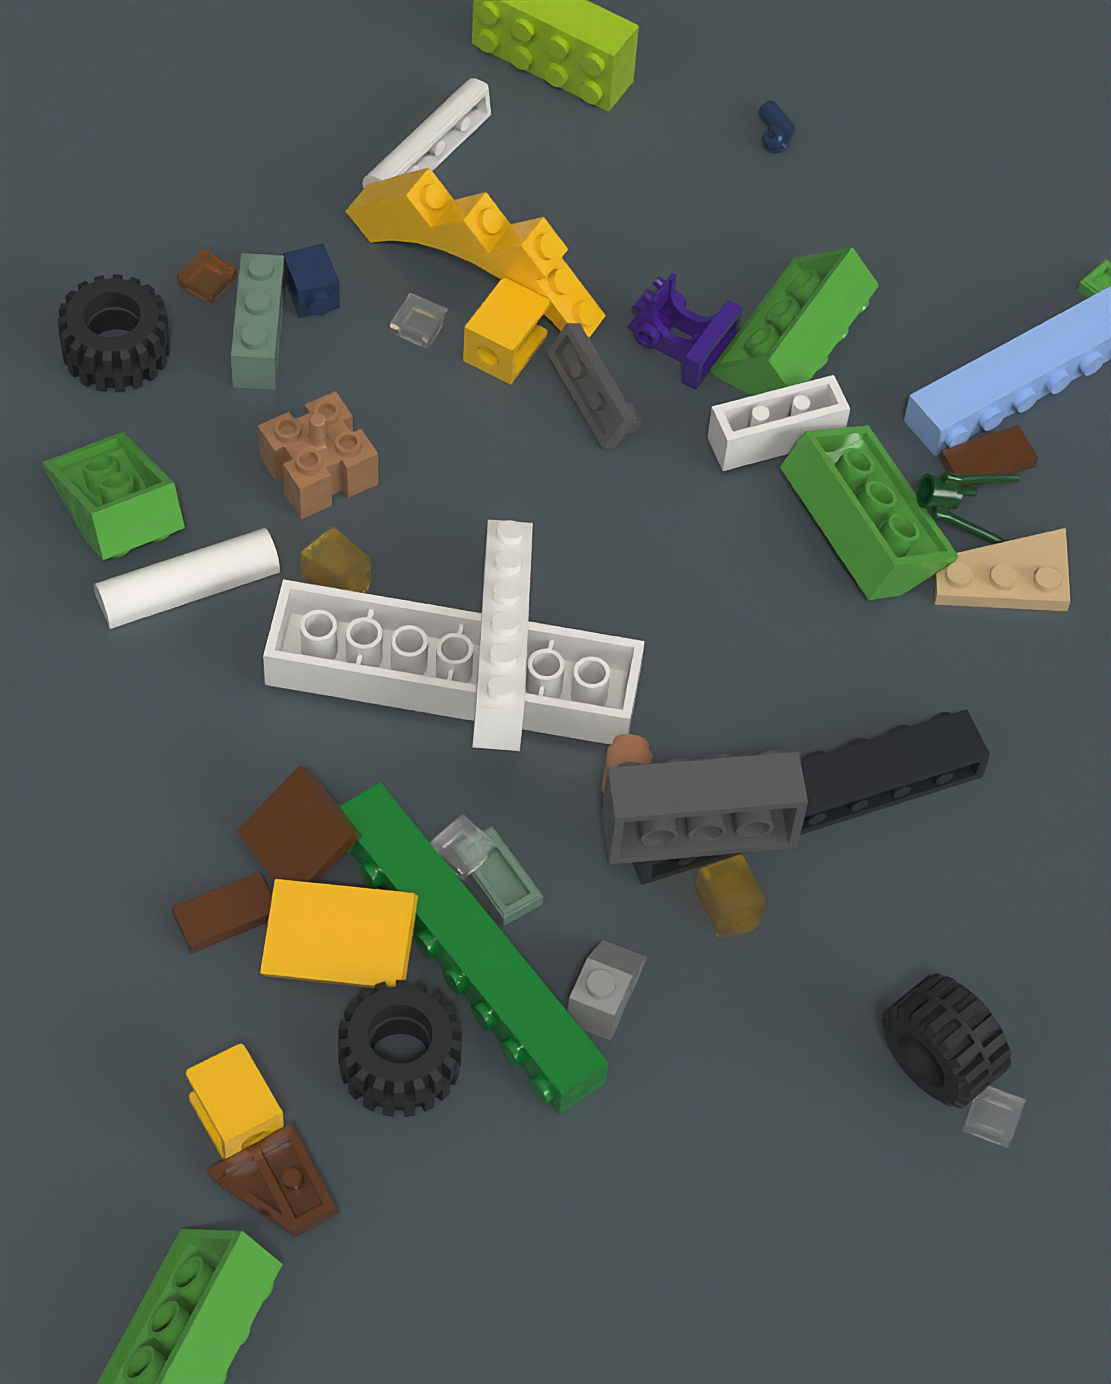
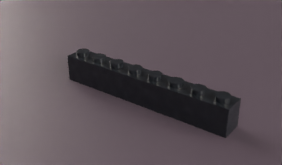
(872, 777)

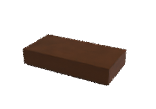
(998, 452)
(223, 912)

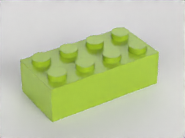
(563, 43)

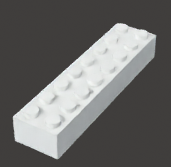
(429, 661)

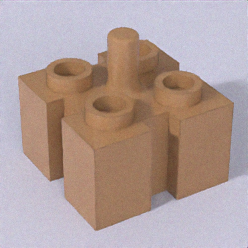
(318, 455)

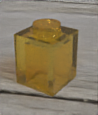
(336, 563)
(730, 896)

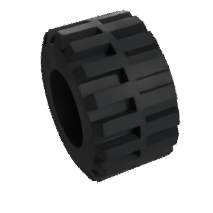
(112, 306)
(399, 1012)
(946, 1040)

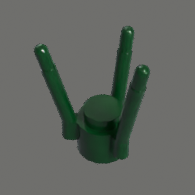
(945, 493)

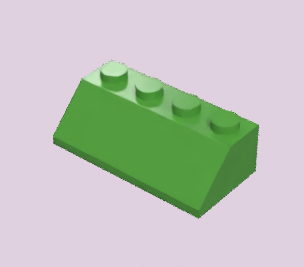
(797, 322)
(867, 510)
(195, 1311)

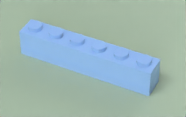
(1013, 375)

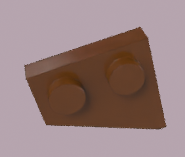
(278, 1182)

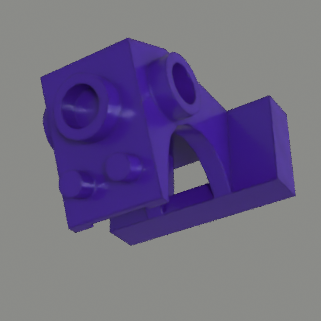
(667, 309)

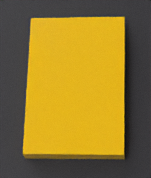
(338, 934)

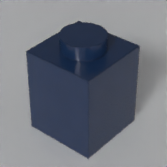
(311, 281)

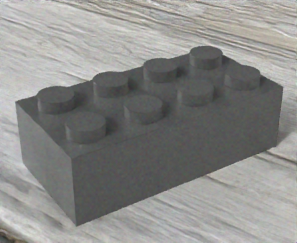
(703, 806)

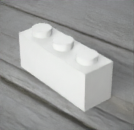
(774, 421)

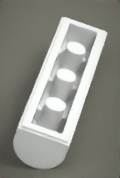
(438, 133)
(187, 578)

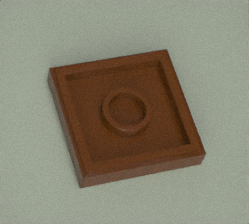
(299, 830)

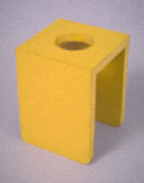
(505, 330)
(233, 1101)

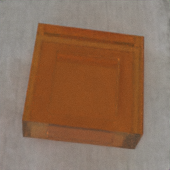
(207, 276)

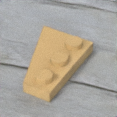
(1009, 575)

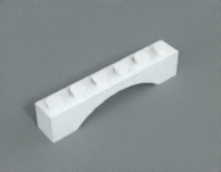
(503, 636)

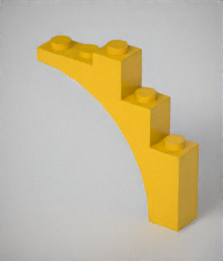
(473, 228)

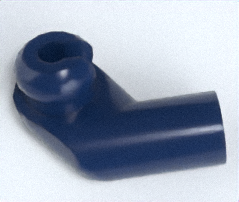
(780, 127)

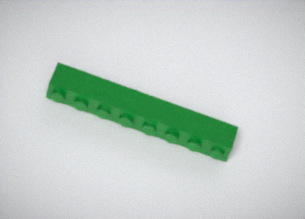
(475, 954)

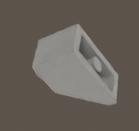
(605, 988)

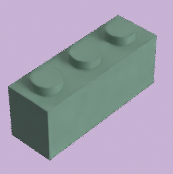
(258, 321)

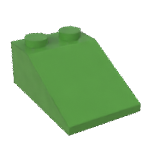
(116, 495)

